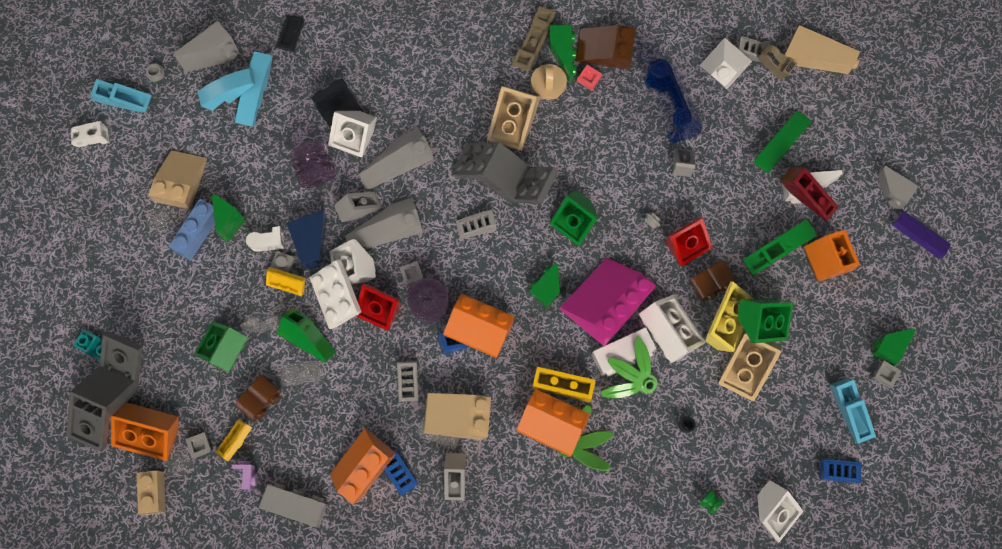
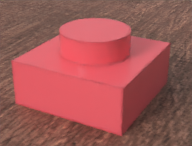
(589, 77)

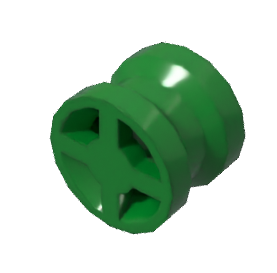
(711, 501)

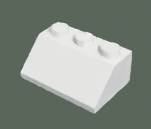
(671, 328)

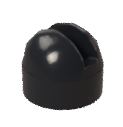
(689, 423)

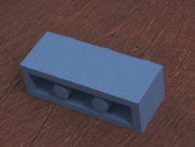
(194, 230)

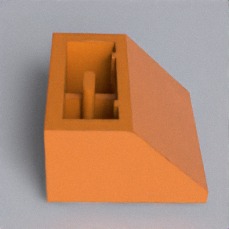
(831, 256)

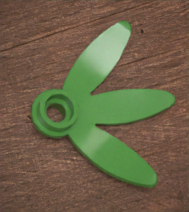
(638, 378)
(589, 441)

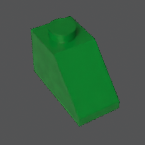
(892, 346)

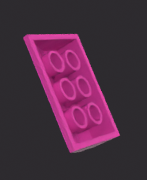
(607, 299)

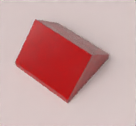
(689, 242)
(377, 307)

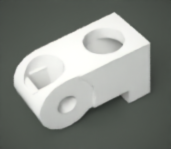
(89, 134)
(266, 241)

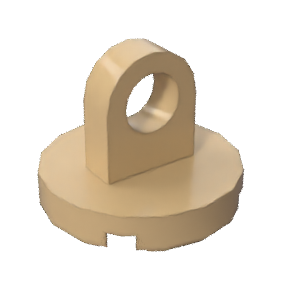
(548, 81)

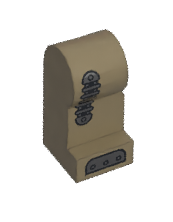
(776, 62)

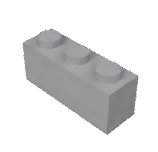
(293, 505)

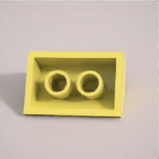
(726, 328)

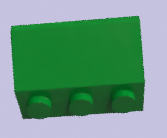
(765, 319)

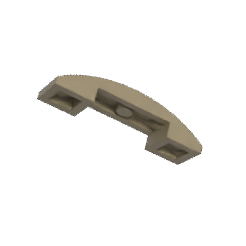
(535, 39)

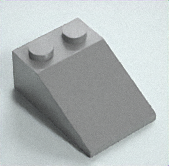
(207, 49)

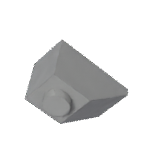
(896, 188)
(357, 205)
(454, 476)

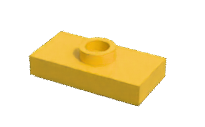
(285, 281)
(233, 440)

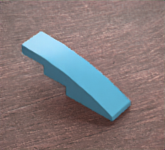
(251, 99)

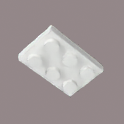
(335, 294)

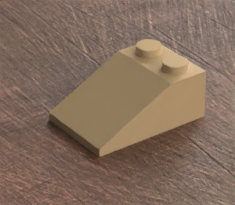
(513, 117)
(178, 180)
(749, 367)
(457, 415)

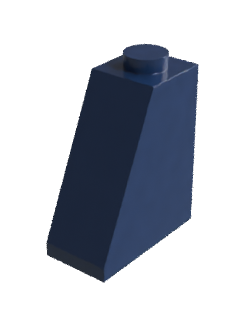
(309, 238)

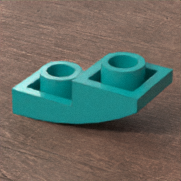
(89, 344)

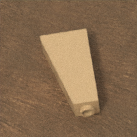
(820, 52)

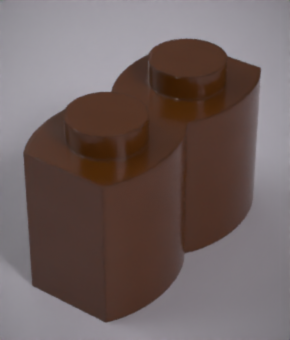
(711, 281)
(258, 398)

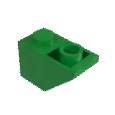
(547, 288)

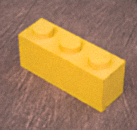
(563, 384)

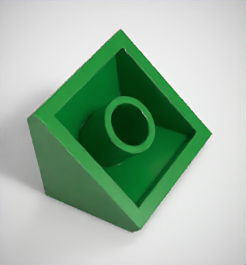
(226, 217)

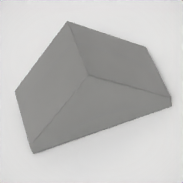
(683, 162)

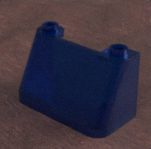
(666, 78)

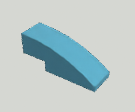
(226, 89)
(120, 96)
(853, 409)

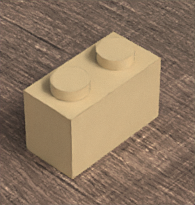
(151, 492)

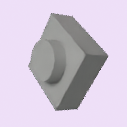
(282, 262)
(411, 273)
(886, 374)
(198, 445)

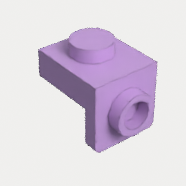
(249, 478)

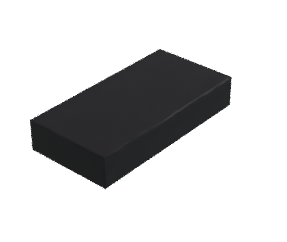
(290, 33)

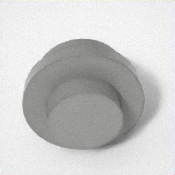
(155, 72)
(652, 220)

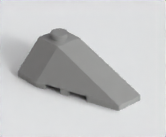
(400, 157)
(391, 224)

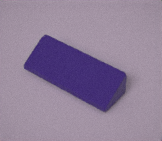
(921, 235)

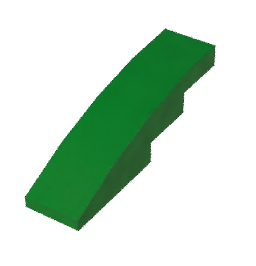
(782, 142)

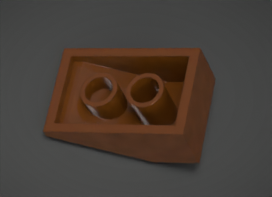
(606, 46)

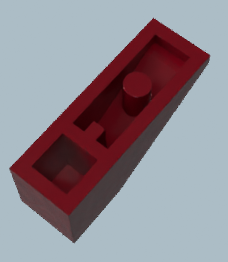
(809, 192)

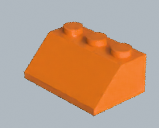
(479, 325)
(553, 422)
(144, 431)
(361, 466)

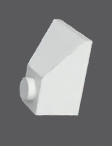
(725, 63)
(351, 131)
(356, 261)
(777, 510)

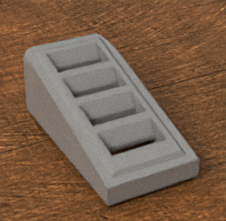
(744, 41)
(484, 229)
(400, 364)

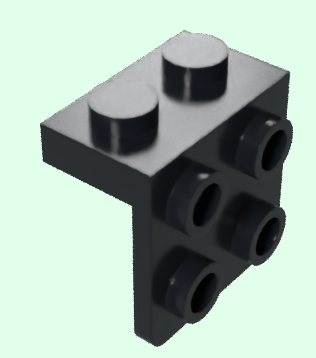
(334, 98)

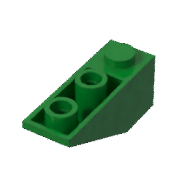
(561, 42)
(303, 333)

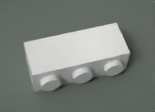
(623, 350)

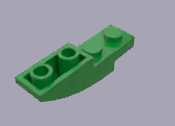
(779, 247)

